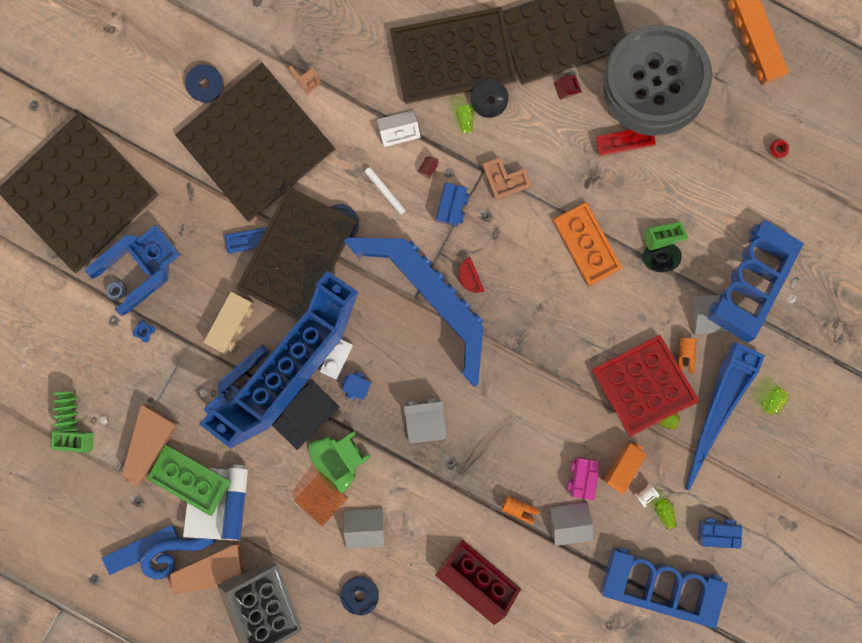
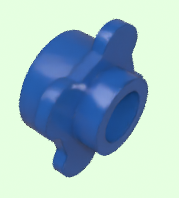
(137, 332)

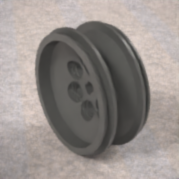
(669, 50)

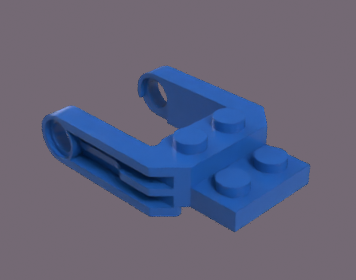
(152, 253)
(226, 387)

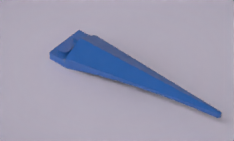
(733, 380)

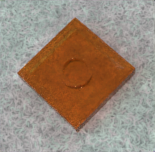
(321, 499)

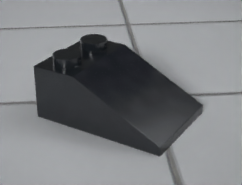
(305, 415)

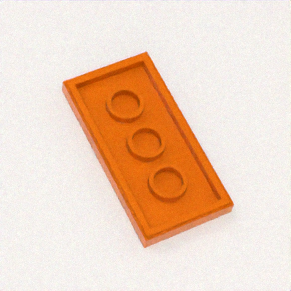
(587, 243)

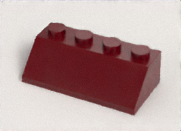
(478, 582)

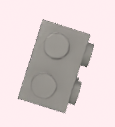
(425, 421)

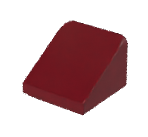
(567, 86)
(428, 167)

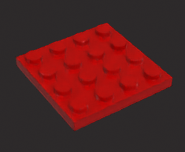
(645, 386)

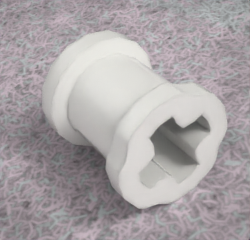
(646, 495)

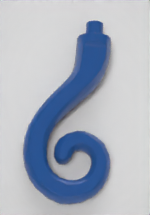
(188, 544)

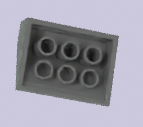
(260, 606)

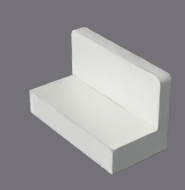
(398, 128)

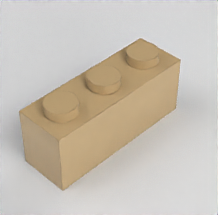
(229, 323)

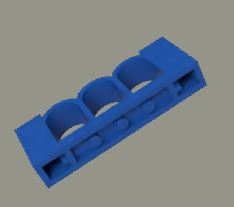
(735, 319)
(709, 599)

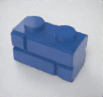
(451, 205)
(720, 534)

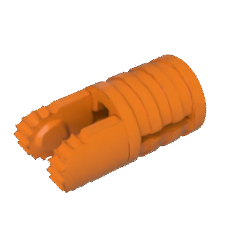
(687, 349)
(516, 507)

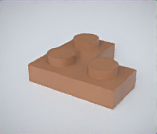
(503, 184)

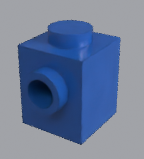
(356, 385)

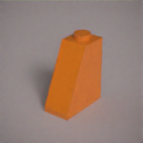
(624, 467)

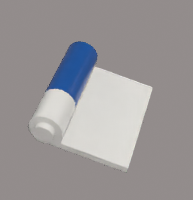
(228, 516)

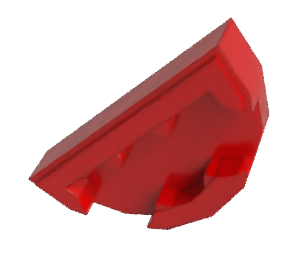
(469, 277)

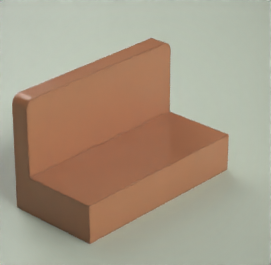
(307, 81)

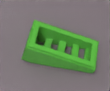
(654, 240)
(84, 441)

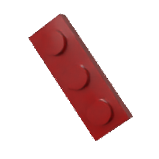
(623, 142)

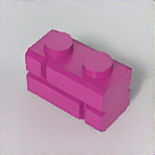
(584, 478)

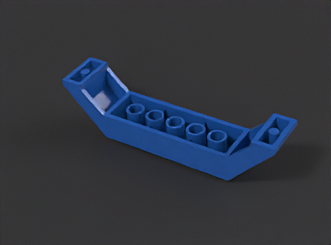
(434, 290)
(287, 366)

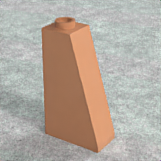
(149, 437)
(208, 571)

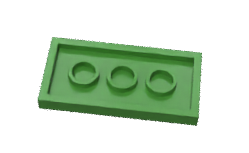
(188, 480)

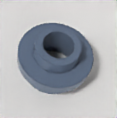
(110, 290)

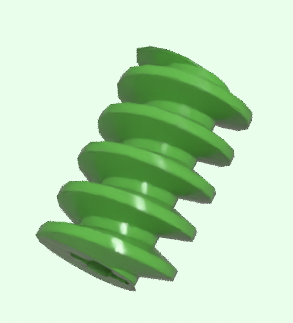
(65, 411)

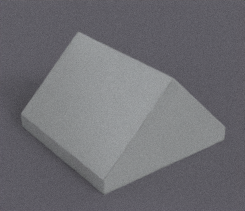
(700, 313)
(571, 523)
(364, 528)

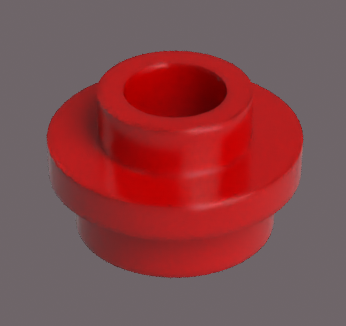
(784, 148)

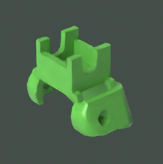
(337, 459)

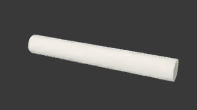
(385, 191)

